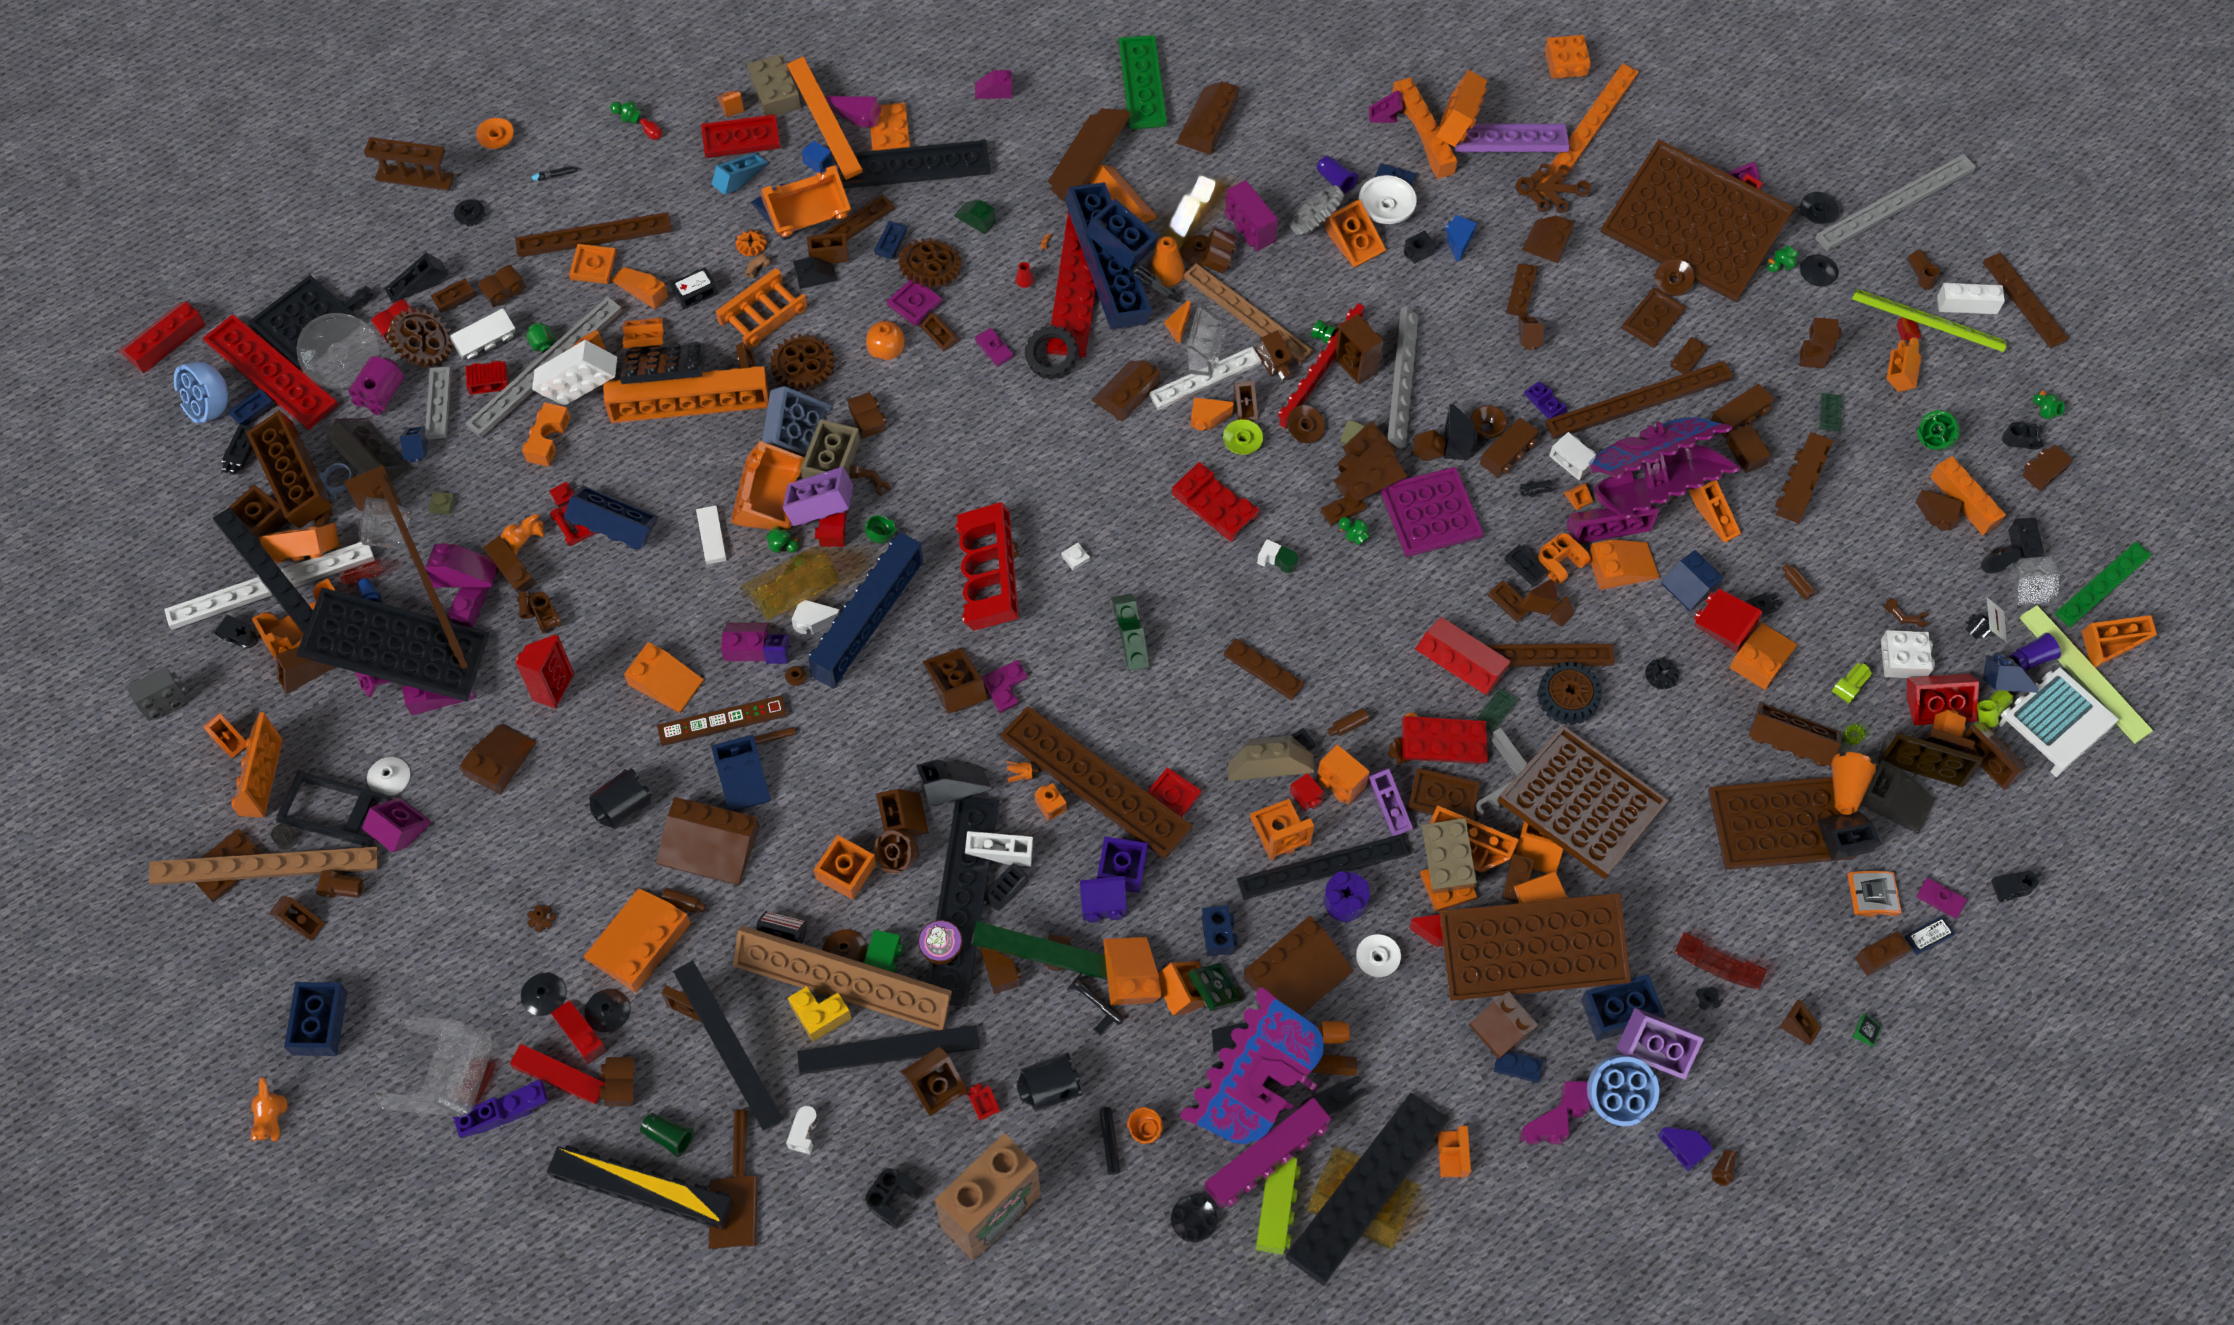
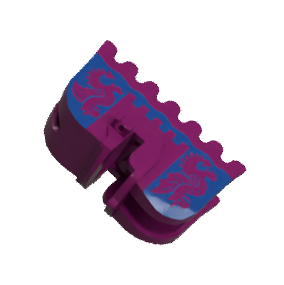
(1669, 464)
(1274, 1045)

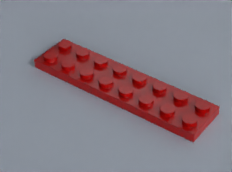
(270, 372)

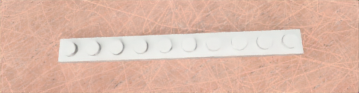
(254, 589)

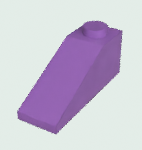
(1389, 801)

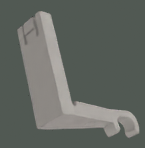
(1514, 760)

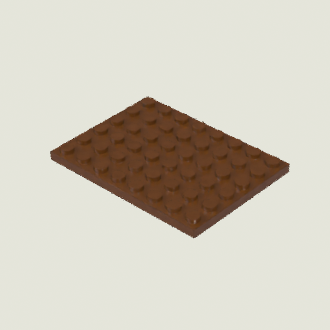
(1698, 216)

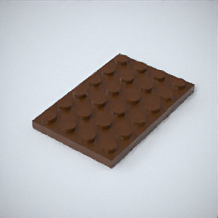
(1773, 822)

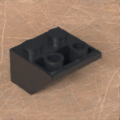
(1848, 835)

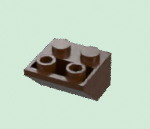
(902, 811)

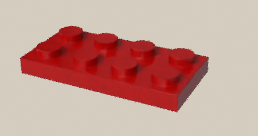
(740, 136)
(1444, 740)

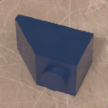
(414, 444)

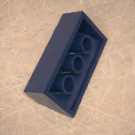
(610, 517)

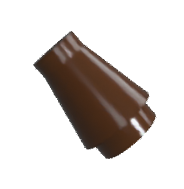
(1724, 1169)

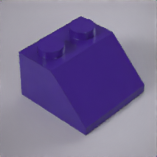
(1103, 899)

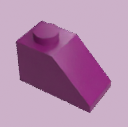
(994, 85)

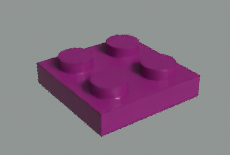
(914, 302)

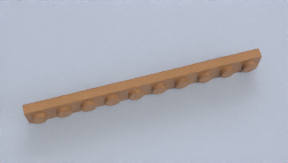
(262, 865)

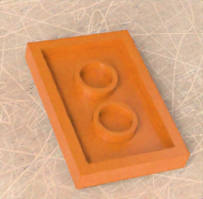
(891, 128)

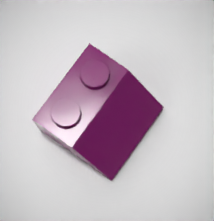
(744, 641)
(394, 824)

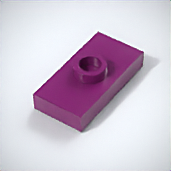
(993, 347)
(1941, 898)

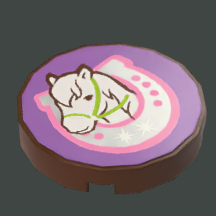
(940, 942)

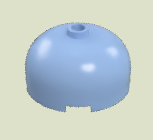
(202, 390)
(1634, 1093)

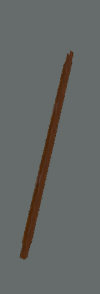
(422, 571)

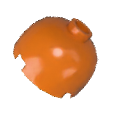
(885, 340)

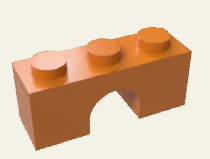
(549, 419)

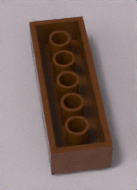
(289, 469)

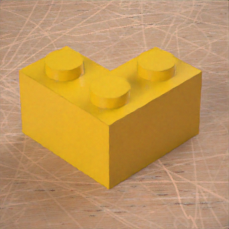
(821, 1017)

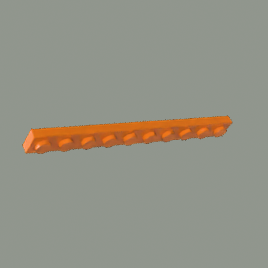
(1593, 121)

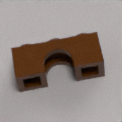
(1822, 342)

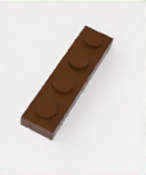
(1263, 669)

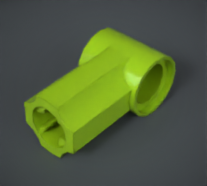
(1850, 686)
(1991, 709)

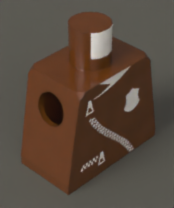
(1275, 355)

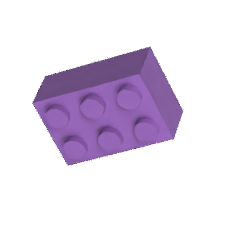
(818, 496)
(1660, 1043)

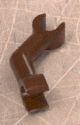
(856, 473)
(1892, 607)

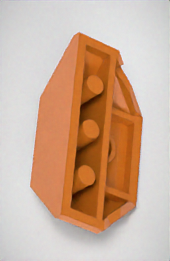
(1487, 845)

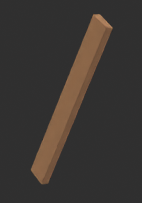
(1244, 310)

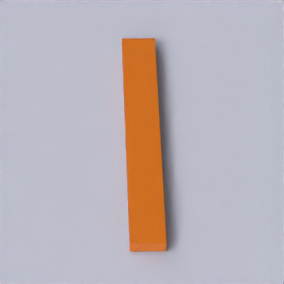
(824, 118)

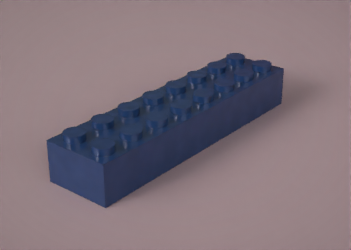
(1117, 288)
(865, 610)

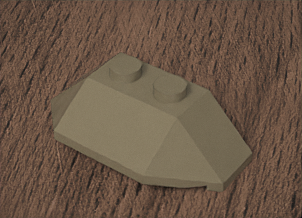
(1270, 759)

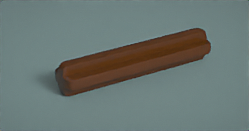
(739, 1143)

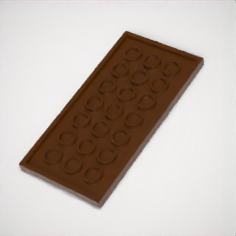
(1535, 946)

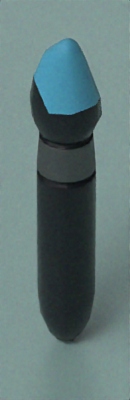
(554, 173)

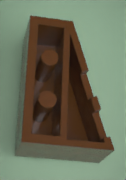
(1370, 473)

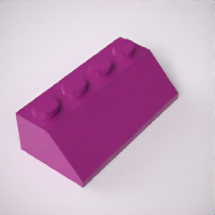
(1606, 524)

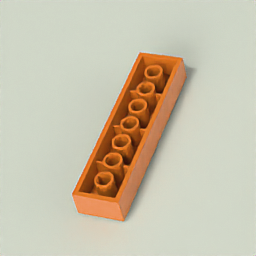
(707, 394)

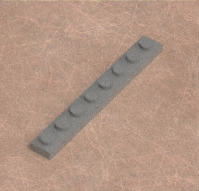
(1403, 378)

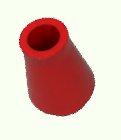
(1024, 276)

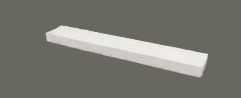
(1194, 383)

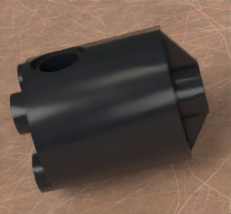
(619, 799)
(1049, 1082)

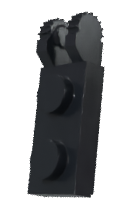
(1337, 1096)

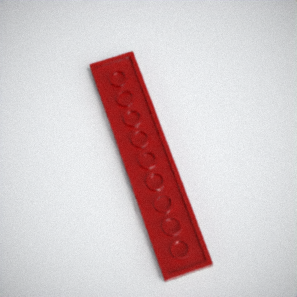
(1073, 295)

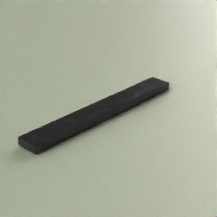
(1322, 866)
(728, 1045)
(887, 1049)

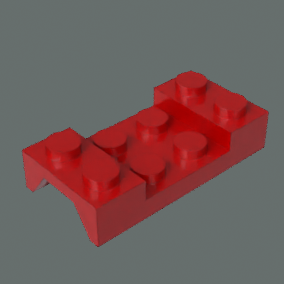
(1214, 502)

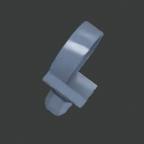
(323, 476)

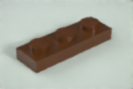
(1522, 290)

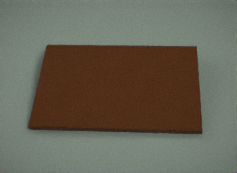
(742, 1222)

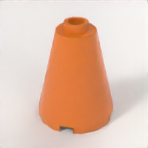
(1166, 262)
(1851, 780)

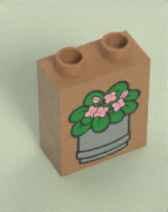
(988, 1196)

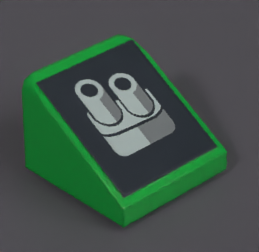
(1866, 1030)

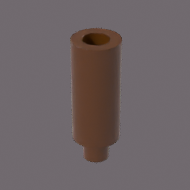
(1799, 581)
(1349, 722)
(683, 900)

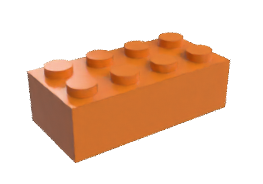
(1462, 108)

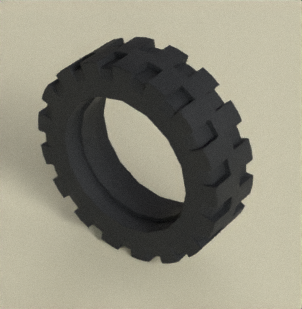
(1042, 335)

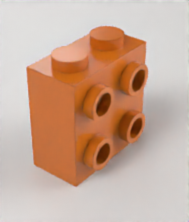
(1567, 56)

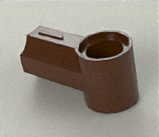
(1926, 272)
(334, 884)

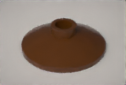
(1190, 251)
(1674, 269)
(1310, 419)
(856, 945)

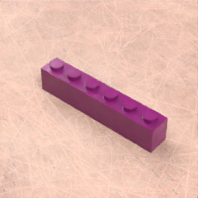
(1267, 1154)

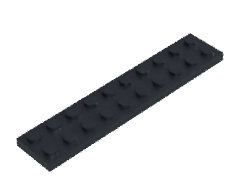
(963, 894)
(1366, 1189)

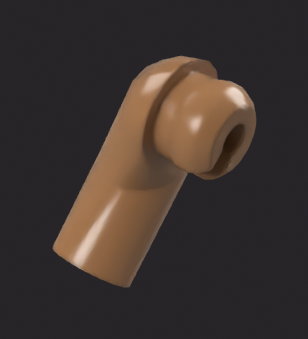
(755, 263)

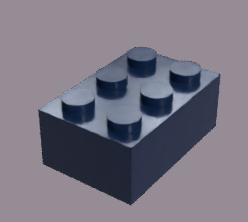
(1122, 234)
(1612, 1005)
(315, 1019)

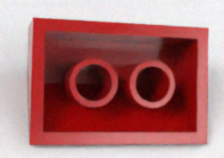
(1940, 693)

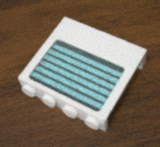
(2060, 719)

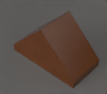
(1245, 400)
(1541, 599)
(1801, 1023)

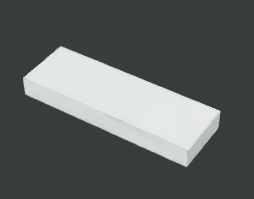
(711, 535)

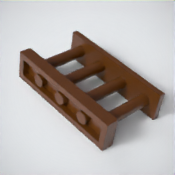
(411, 153)

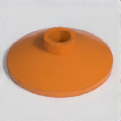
(494, 127)

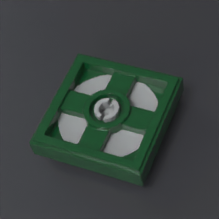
(1215, 987)

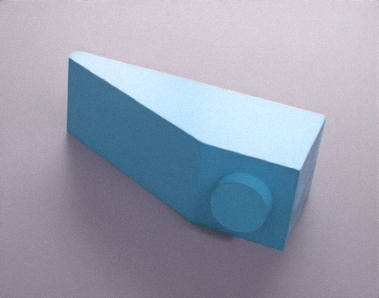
(737, 172)

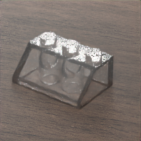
(1205, 342)

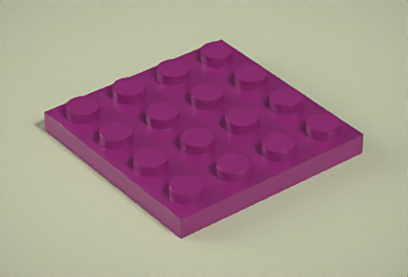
(1431, 512)

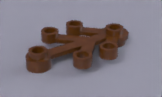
(1549, 187)

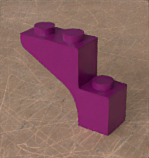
(1554, 1124)

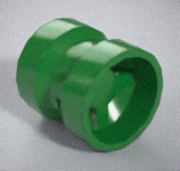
(1323, 331)

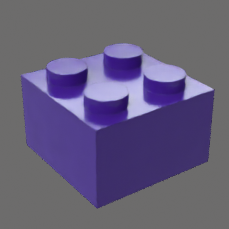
(1124, 859)

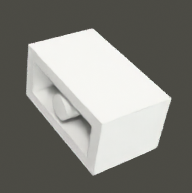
(1572, 455)

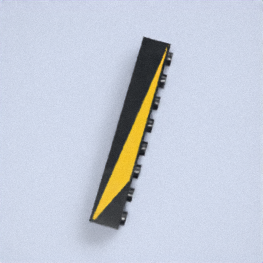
(641, 1187)

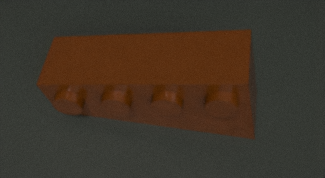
(1803, 477)

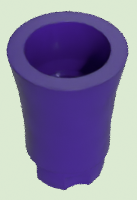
(1337, 174)
(2037, 652)

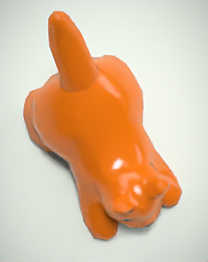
(517, 535)
(266, 1109)

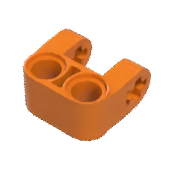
(1572, 550)

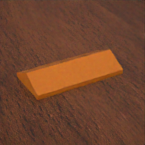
(1122, 191)

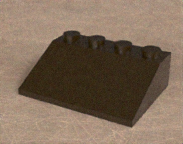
(1928, 759)

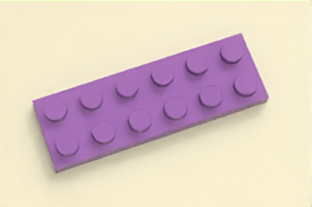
(1515, 138)

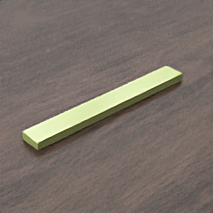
(2088, 676)

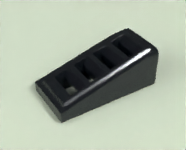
(1011, 892)

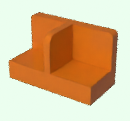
(1454, 1153)

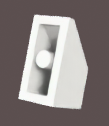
(813, 617)

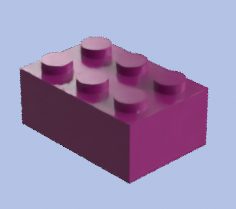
(1251, 216)

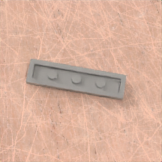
(438, 403)

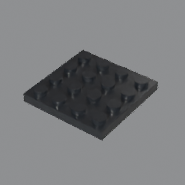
(291, 312)
(663, 363)

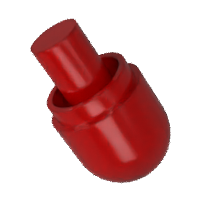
(651, 129)

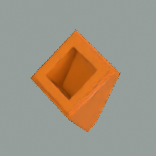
(1579, 496)

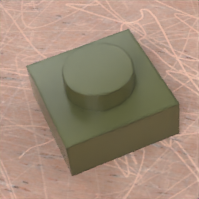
(441, 503)

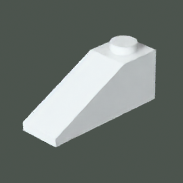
(1000, 847)

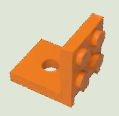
(1287, 839)

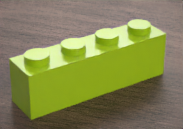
(1276, 1207)

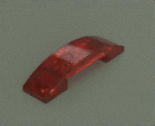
(1719, 964)

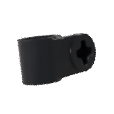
(2023, 435)
(236, 632)
(2014, 885)

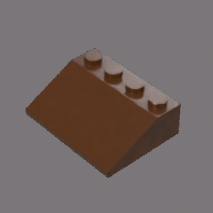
(707, 840)
(1299, 967)

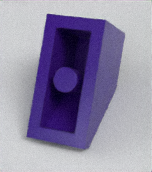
(1686, 1145)

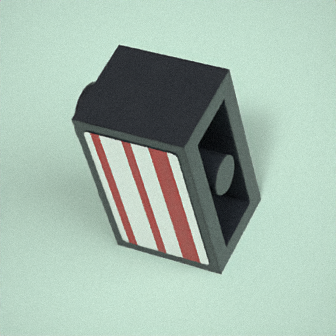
(782, 926)

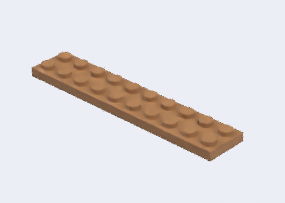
(835, 974)

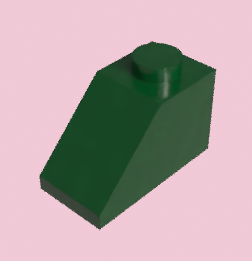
(977, 215)

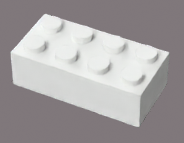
(574, 373)

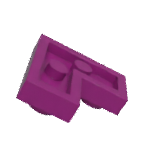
(999, 683)

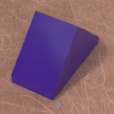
(776, 649)

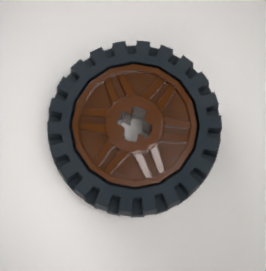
(1563, 705)

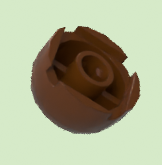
(896, 851)

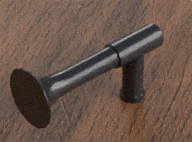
(1111, 1013)

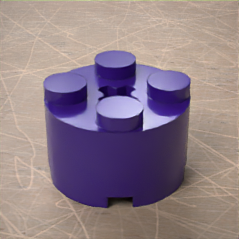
(1346, 908)

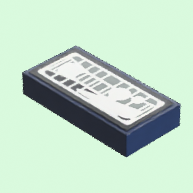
(1929, 935)

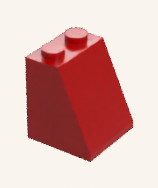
(1727, 619)

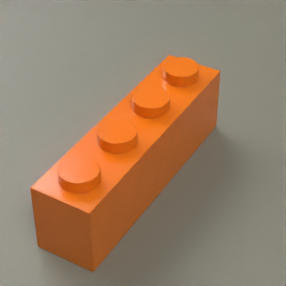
(1975, 501)

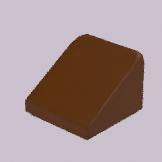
(1562, 612)

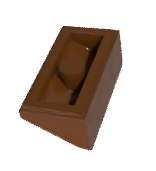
(940, 331)

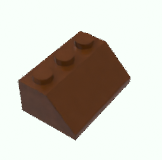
(1128, 389)
(1998, 759)

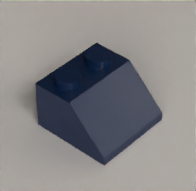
(1692, 580)
(2006, 675)

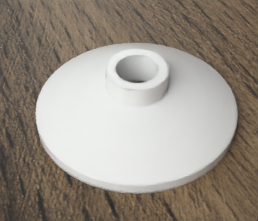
(390, 784)
(1381, 946)

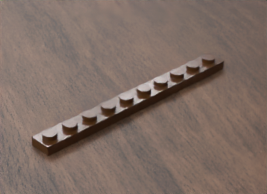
(1639, 399)

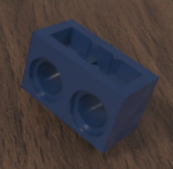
(1214, 931)

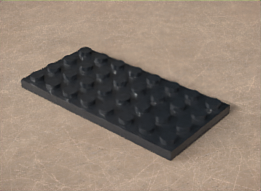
(391, 644)

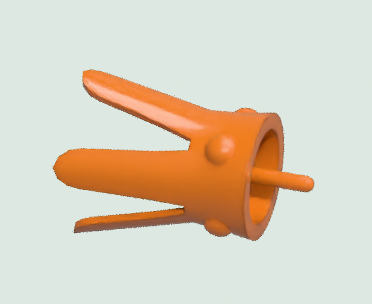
(1023, 769)

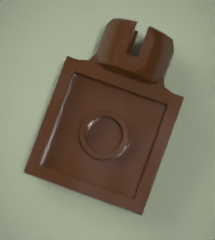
(1360, 443)

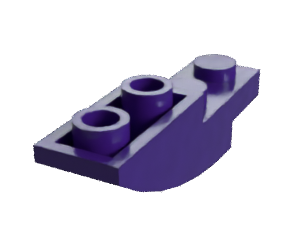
(503, 1110)

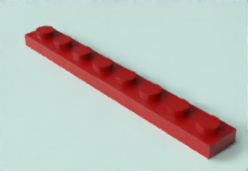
(1315, 371)

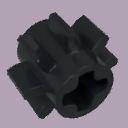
(1978, 625)

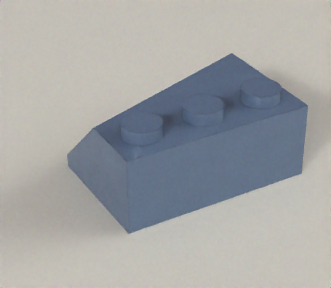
(792, 420)

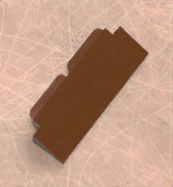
(1088, 150)

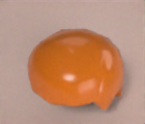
(1145, 1125)

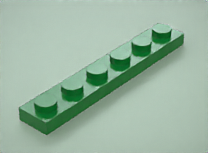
(2103, 584)

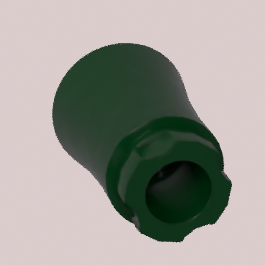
(667, 1133)

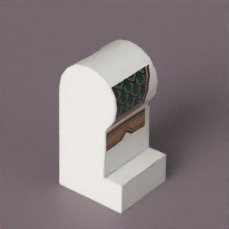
(801, 1129)

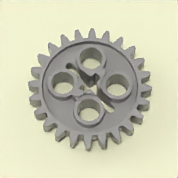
(1316, 210)

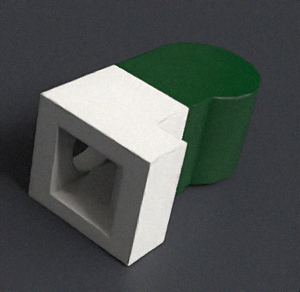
(1279, 556)

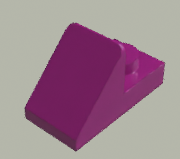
(1386, 109)

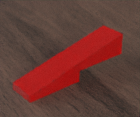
(556, 1074)

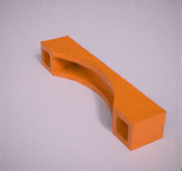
(1438, 152)

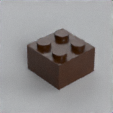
(258, 512)

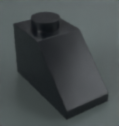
(813, 272)

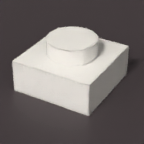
(1075, 556)

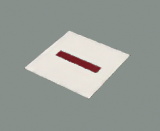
(1996, 620)

